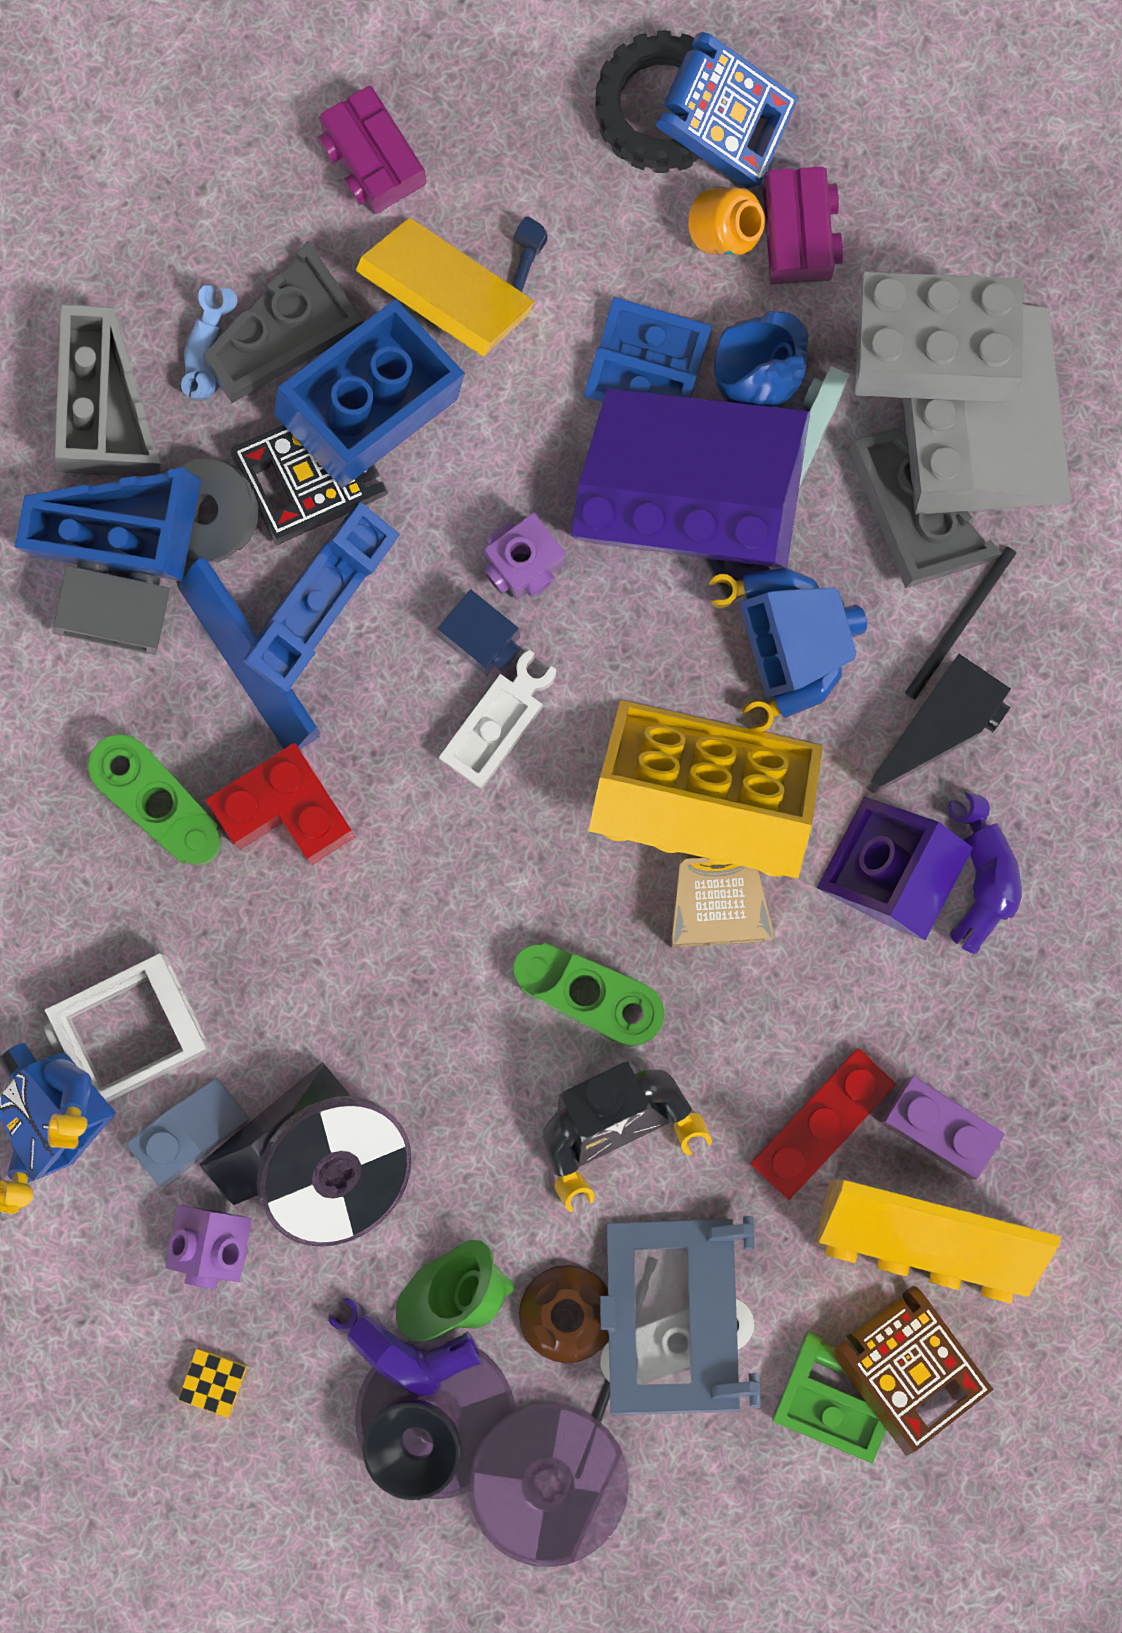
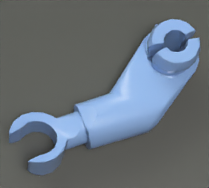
(198, 379)

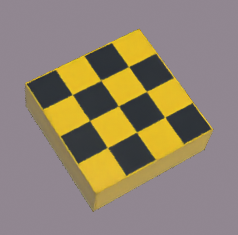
(213, 1382)

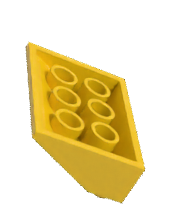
(707, 789)
(933, 1238)

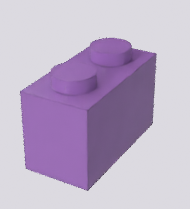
(942, 1128)

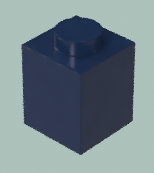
(480, 634)

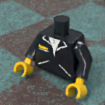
(610, 1114)

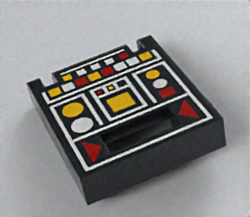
(310, 489)

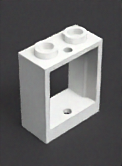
(174, 1002)

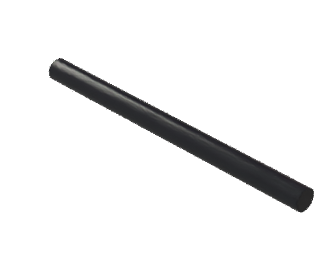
(960, 623)

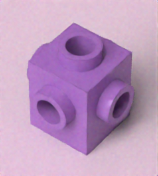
(526, 539)
(208, 1245)

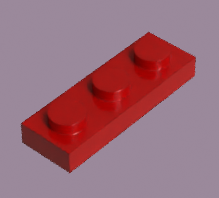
(823, 1124)

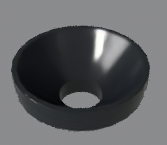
(397, 1469)

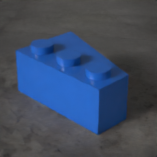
(119, 524)

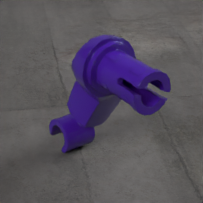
(997, 874)
(404, 1363)

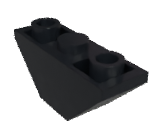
(237, 1161)

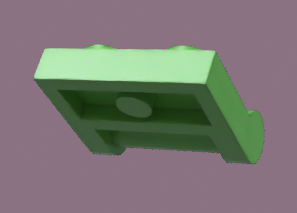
(824, 1410)

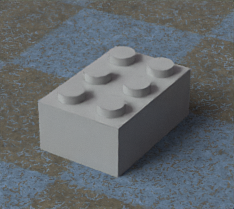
(939, 337)

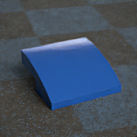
(647, 352)

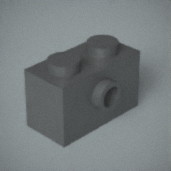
(111, 608)

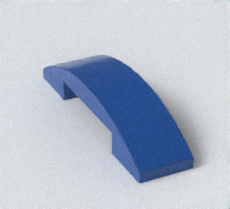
(319, 597)

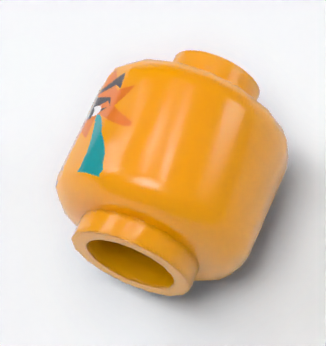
(726, 221)

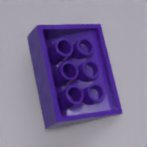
(692, 478)

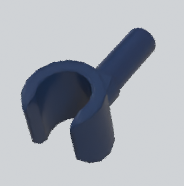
(533, 238)

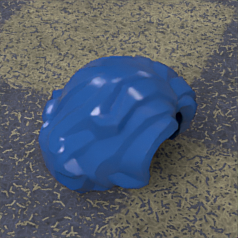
(762, 359)

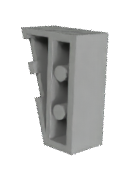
(98, 404)

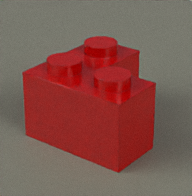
(278, 793)

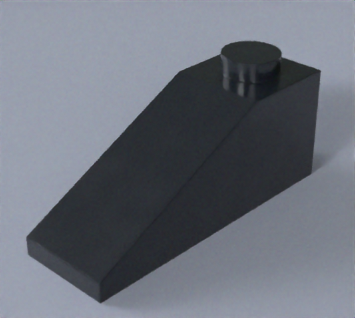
(951, 716)

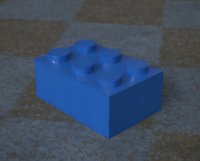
(368, 393)

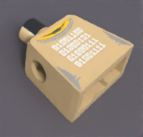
(718, 905)

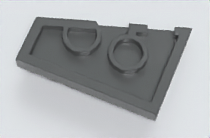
(286, 326)
(923, 543)

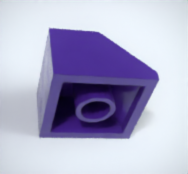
(895, 867)

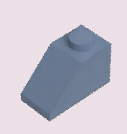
(187, 1132)

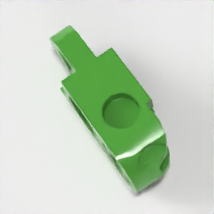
(187, 829)
(547, 977)

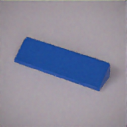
(233, 639)

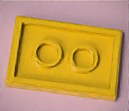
(445, 286)

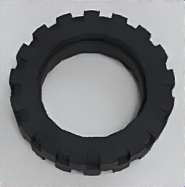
(625, 141)

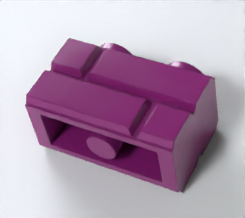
(371, 150)
(800, 225)

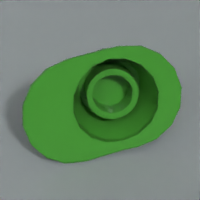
(453, 1292)

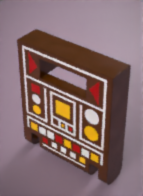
(904, 1362)

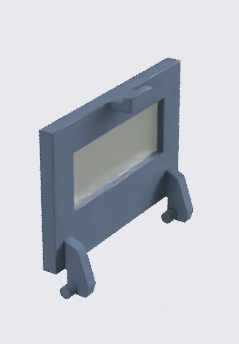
(674, 1317)

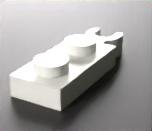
(496, 724)

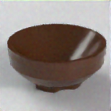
(536, 1308)

